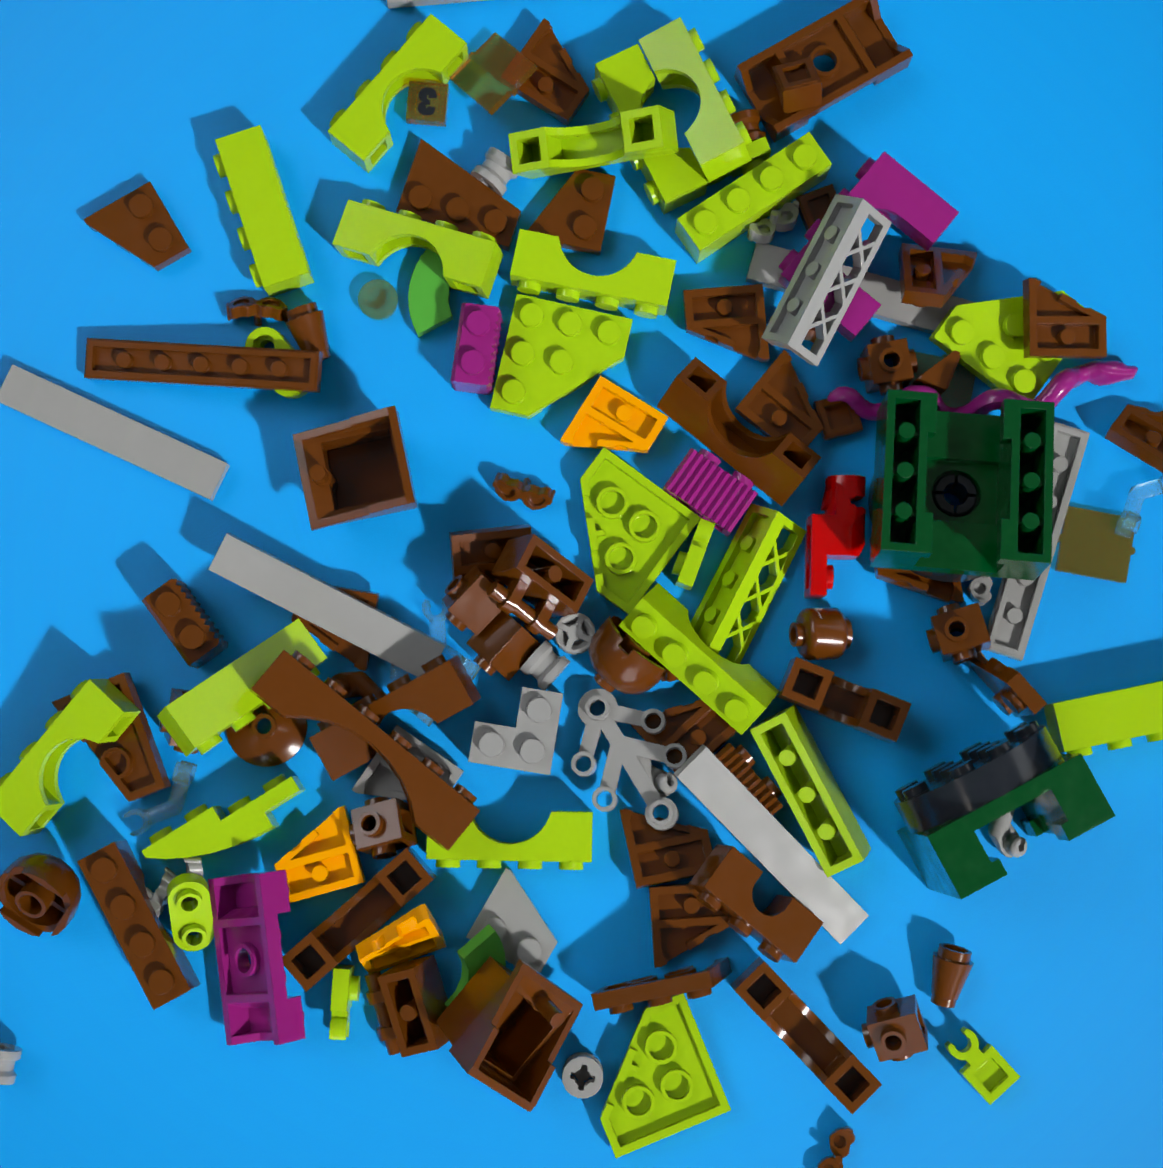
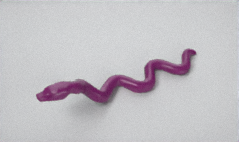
(1095, 372)

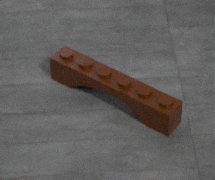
(433, 804)

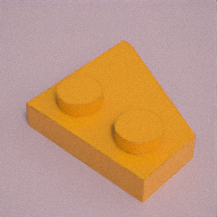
(614, 421)
(323, 860)
(401, 940)

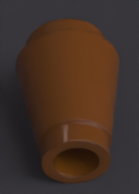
(309, 328)
(949, 973)

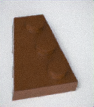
(449, 193)
(134, 758)
(656, 992)

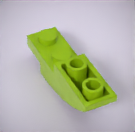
(212, 831)

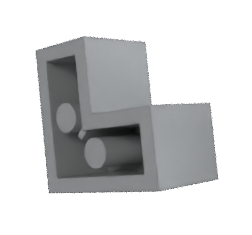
(529, 744)

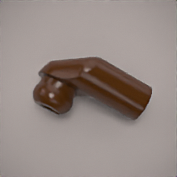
(358, 684)

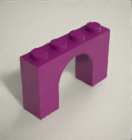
(902, 201)

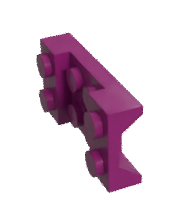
(254, 994)

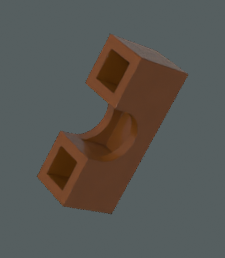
(843, 701)
(727, 885)

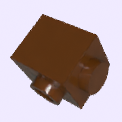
(468, 601)
(503, 646)

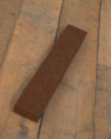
(203, 365)

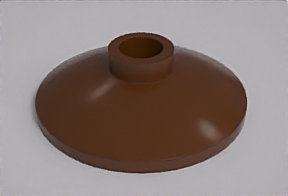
(271, 748)

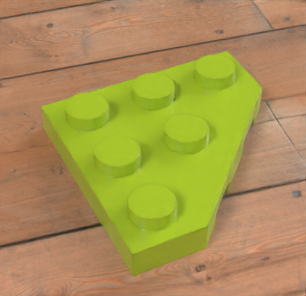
(993, 345)
(553, 353)
(630, 528)
(662, 1081)

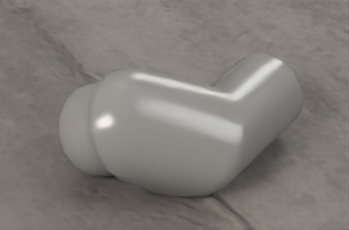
(663, 781)
(1006, 837)

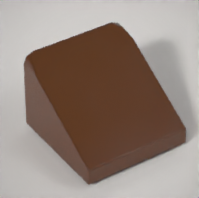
(798, 85)
(940, 374)

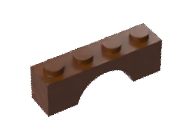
(701, 407)
(437, 693)
(123, 898)
(358, 918)
(805, 1035)

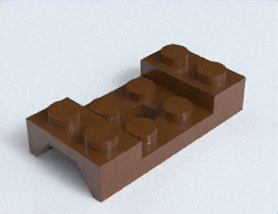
(855, 42)

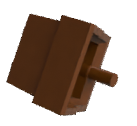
(355, 469)
(509, 1029)

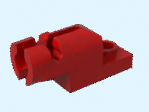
(835, 534)

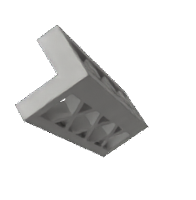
(822, 273)

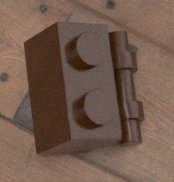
(540, 577)
(407, 1006)

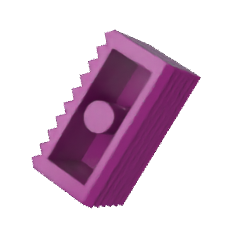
(476, 348)
(711, 490)

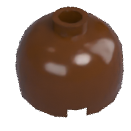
(622, 661)
(39, 894)

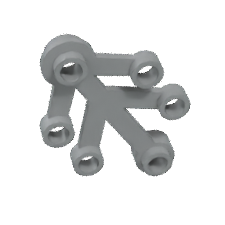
(624, 752)

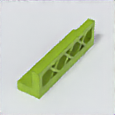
(738, 580)

